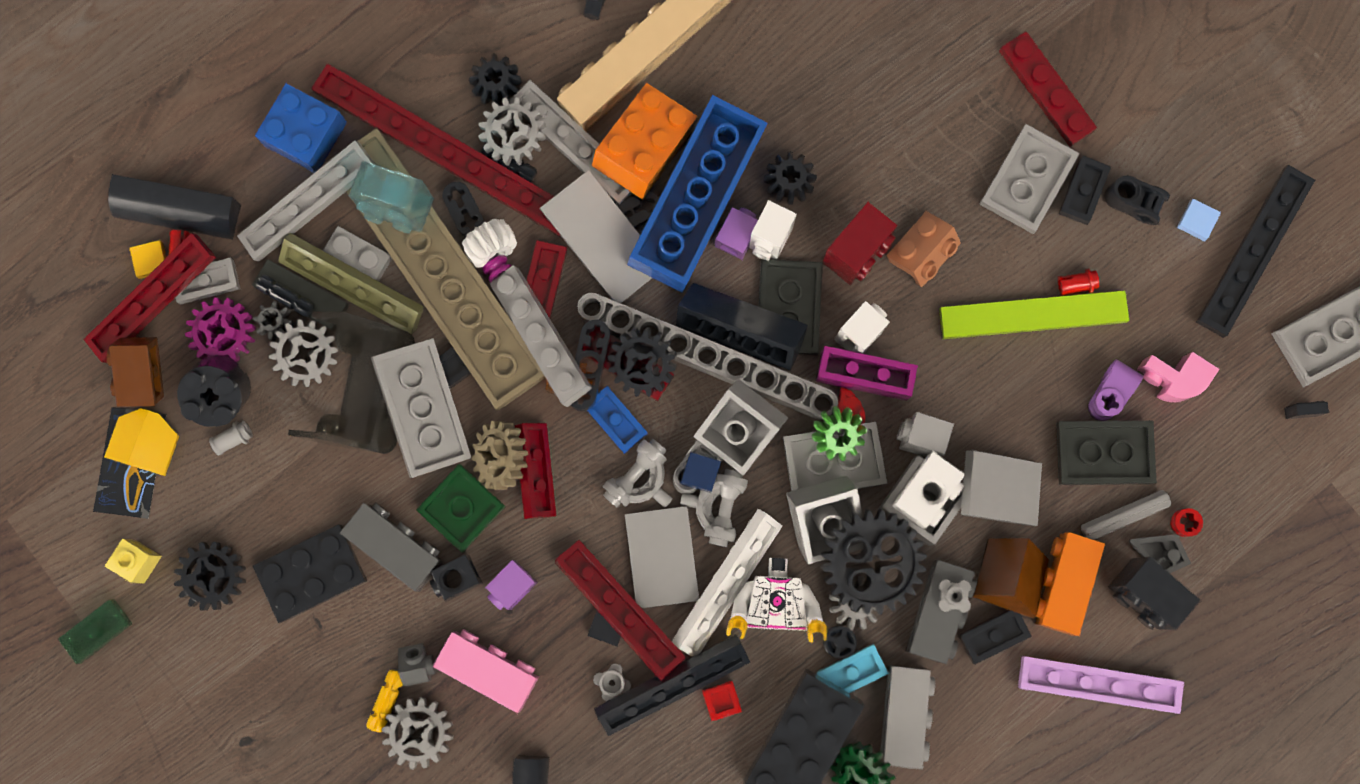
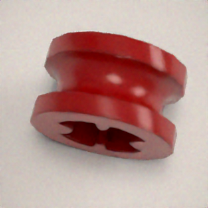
(1194, 516)

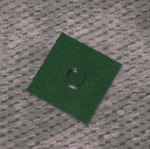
(461, 508)

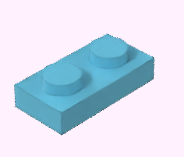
(855, 670)

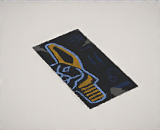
(123, 487)

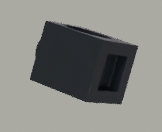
(469, 575)

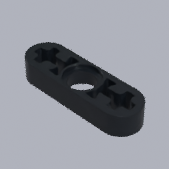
(602, 344)

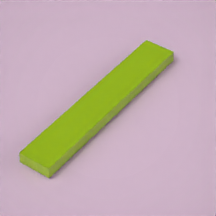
(1034, 314)

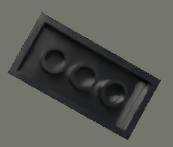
(806, 734)

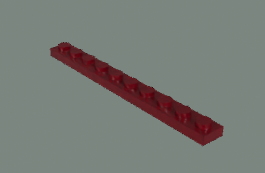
(434, 144)

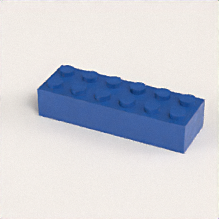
(696, 193)

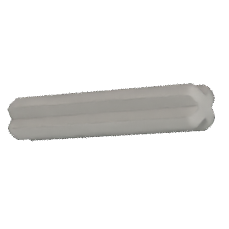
(1126, 515)

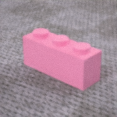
(487, 670)

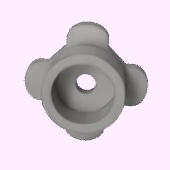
(947, 602)
(614, 673)

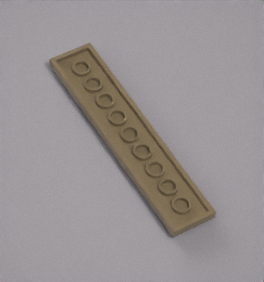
(457, 297)

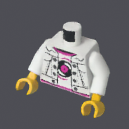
(777, 604)

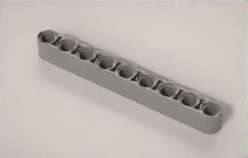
(723, 354)

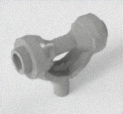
(621, 489)
(720, 528)

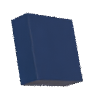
(700, 472)

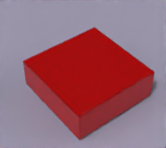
(721, 700)

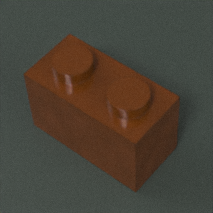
(135, 371)

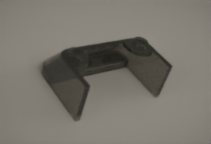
(364, 414)

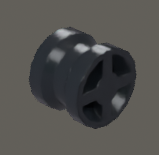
(844, 643)

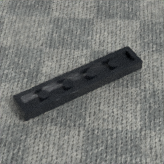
(682, 681)

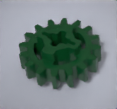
(860, 766)

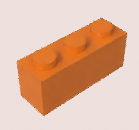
(1069, 583)

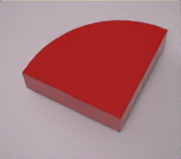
(848, 399)

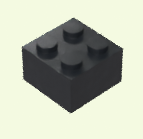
(1153, 594)

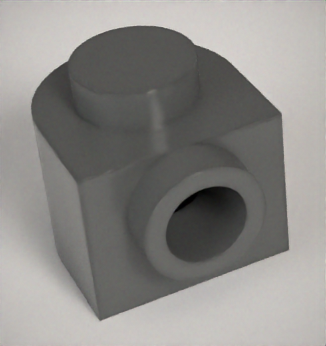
(415, 665)

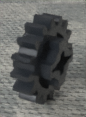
(636, 351)
(205, 564)

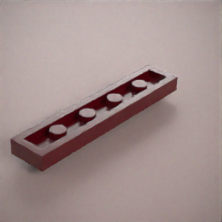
(151, 295)
(620, 610)

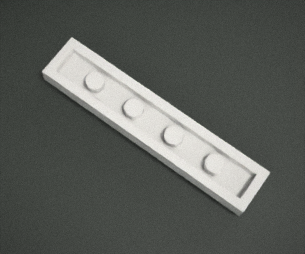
(727, 583)

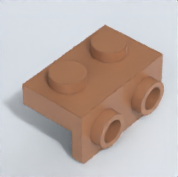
(925, 248)

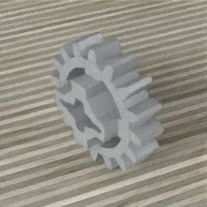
(500, 127)
(310, 365)
(426, 745)

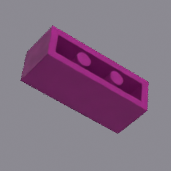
(866, 373)

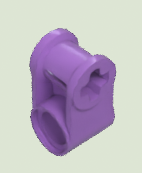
(1116, 387)

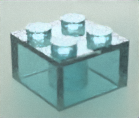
(391, 198)

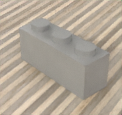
(907, 716)

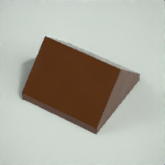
(1012, 575)

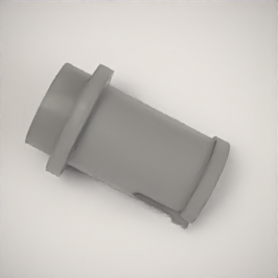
(231, 437)

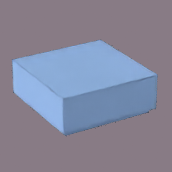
(1198, 220)

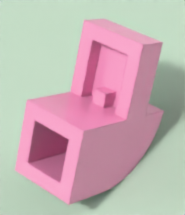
(1182, 383)

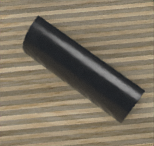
(173, 207)
(741, 326)

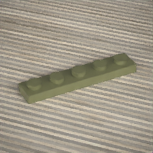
(350, 284)

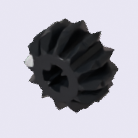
(502, 71)
(799, 172)

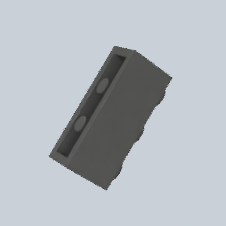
(392, 546)
(934, 629)

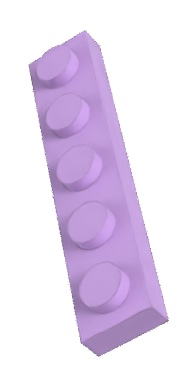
(1101, 684)

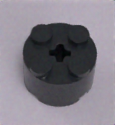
(215, 406)

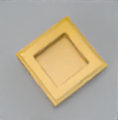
(147, 257)

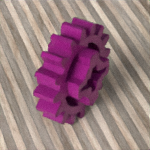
(223, 319)

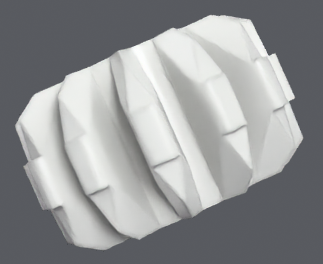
(489, 241)

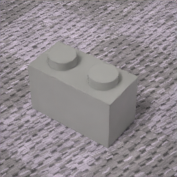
(924, 435)

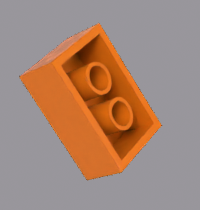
(644, 141)

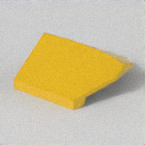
(143, 441)

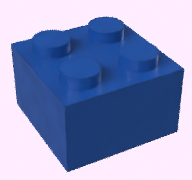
(301, 128)

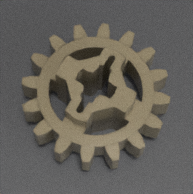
(499, 455)

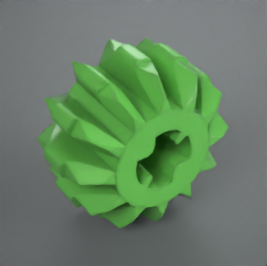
(837, 421)

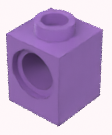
(736, 232)
(510, 586)

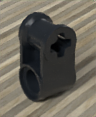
(1143, 199)

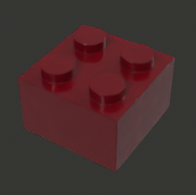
(864, 238)

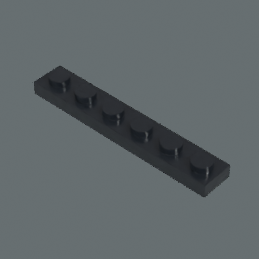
(1255, 251)

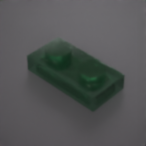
(95, 631)

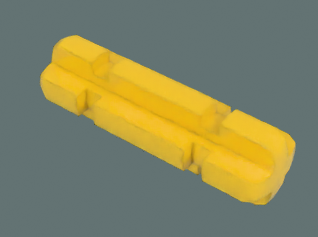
(385, 701)

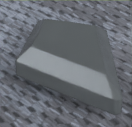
(1164, 550)

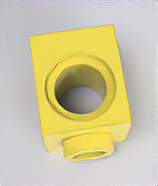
(133, 561)

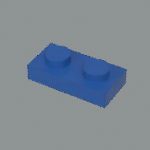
(617, 420)

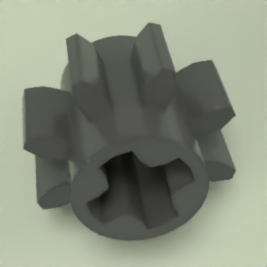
(265, 322)

